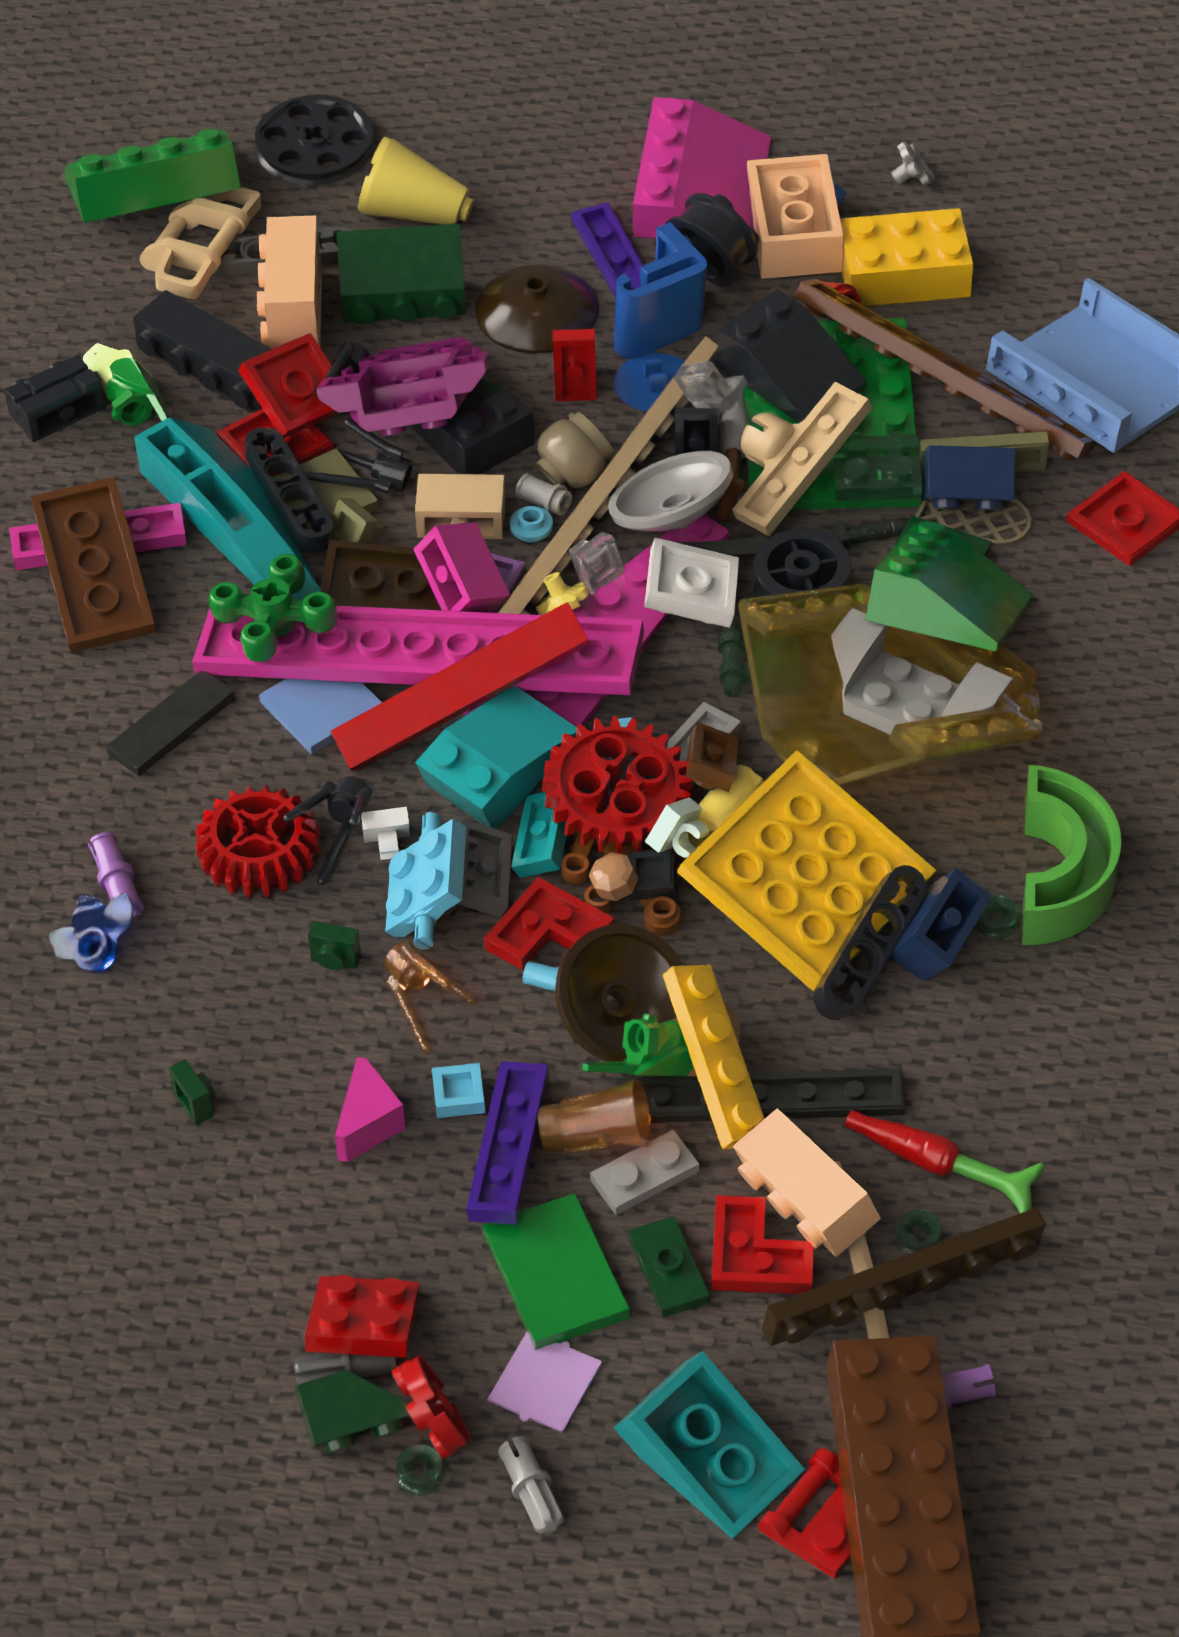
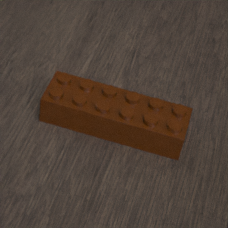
(900, 1489)

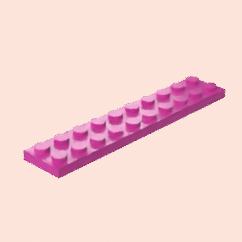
(416, 644)

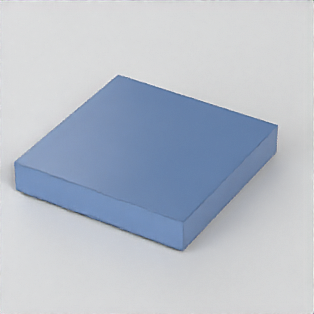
(316, 707)

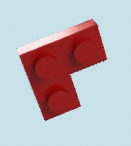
(542, 915)
(748, 1261)

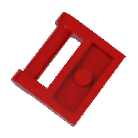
(825, 1538)

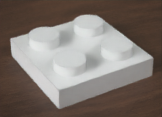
(691, 582)

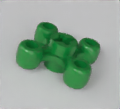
(273, 607)

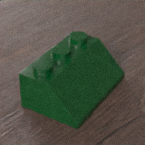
(401, 273)

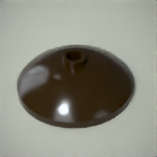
(532, 301)
(615, 963)

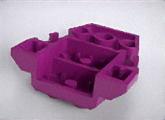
(407, 385)

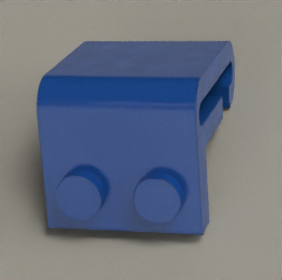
(668, 299)

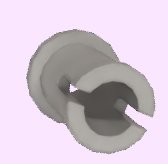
(543, 494)

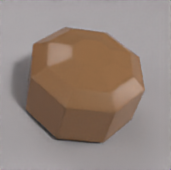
(613, 876)

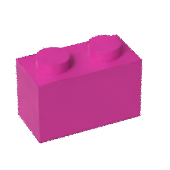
(461, 569)

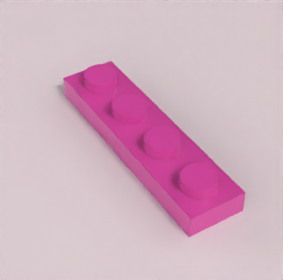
(149, 529)

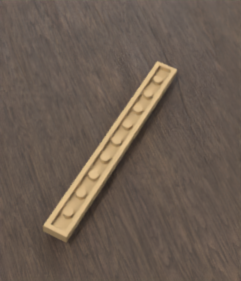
(596, 500)

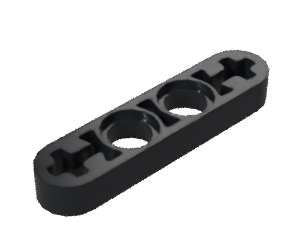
(284, 490)
(873, 944)

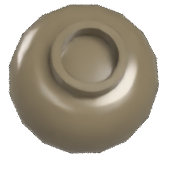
(573, 451)

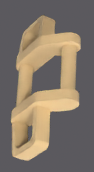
(204, 260)

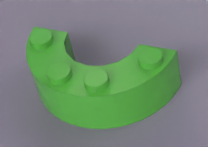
(1088, 836)

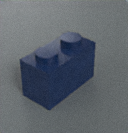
(968, 476)
(941, 925)

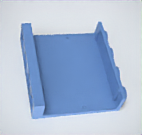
(1096, 368)

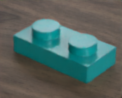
(539, 839)

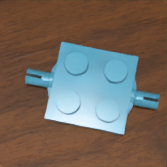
(426, 880)

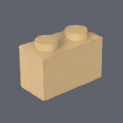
(461, 499)

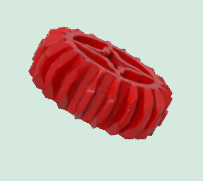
(256, 849)

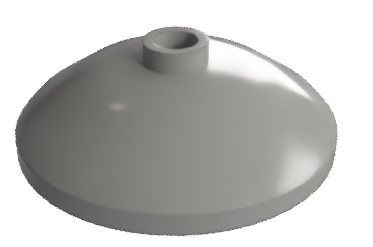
(671, 492)

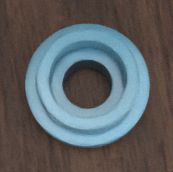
(531, 531)

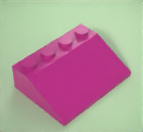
(690, 153)

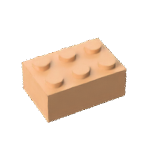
(290, 280)

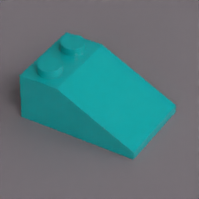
(494, 755)
(710, 1445)

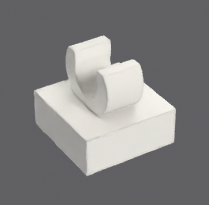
(386, 828)

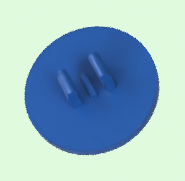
(644, 379)

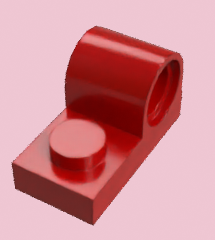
(574, 365)

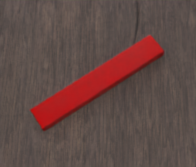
(460, 687)

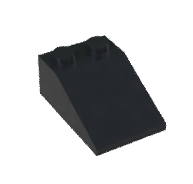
(785, 355)
(483, 431)

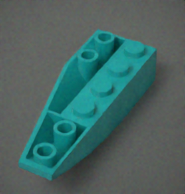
(218, 497)

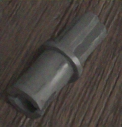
(321, 1365)

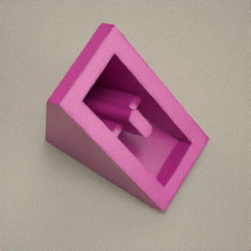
(368, 1113)

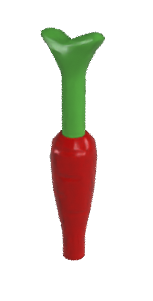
(944, 1157)

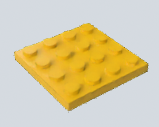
(799, 867)

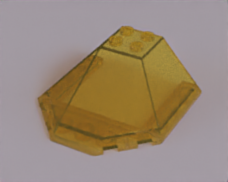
(802, 687)

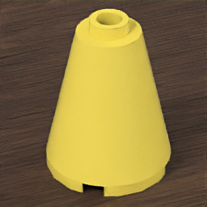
(412, 188)

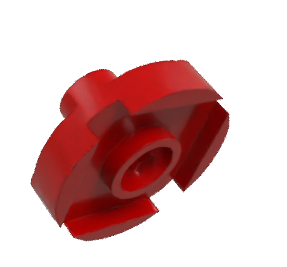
(431, 1407)

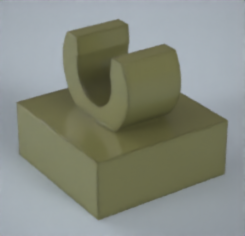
(354, 523)

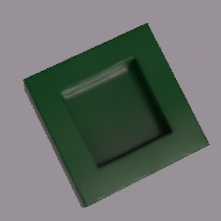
(334, 946)
(192, 1091)

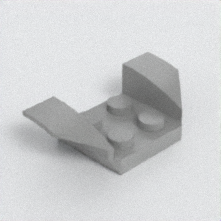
(893, 691)

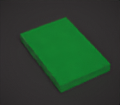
(556, 1272)

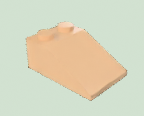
(795, 216)

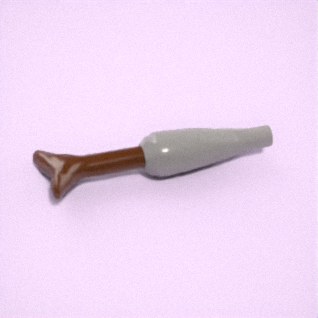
(729, 440)

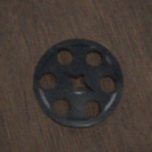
(303, 144)

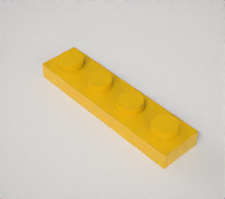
(714, 1052)

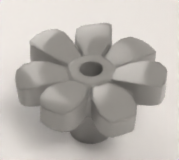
(912, 166)

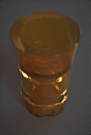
(598, 1120)

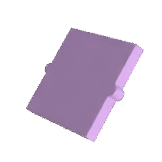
(545, 1382)

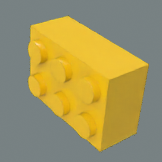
(907, 257)

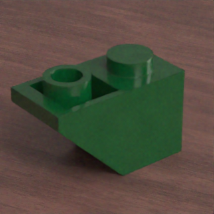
(347, 1405)

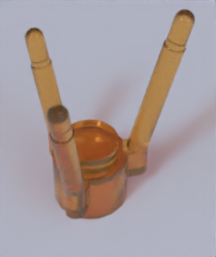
(413, 971)

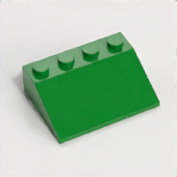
(153, 175)
(945, 590)

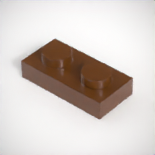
(712, 757)

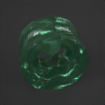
(1009, 918)
(917, 1218)
(407, 1461)

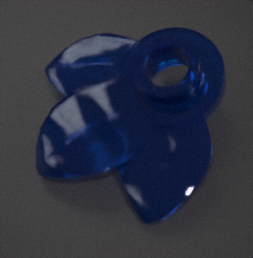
(94, 929)

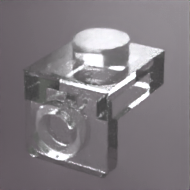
(707, 387)

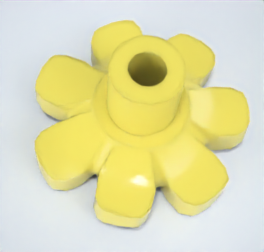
(560, 594)

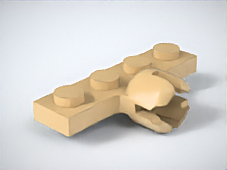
(795, 454)

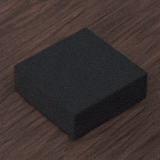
(655, 872)

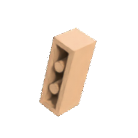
(805, 1184)

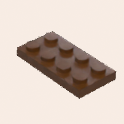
(92, 564)

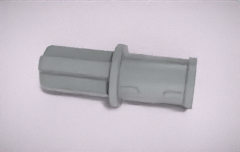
(531, 1485)

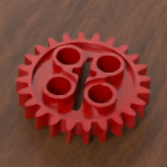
(580, 767)

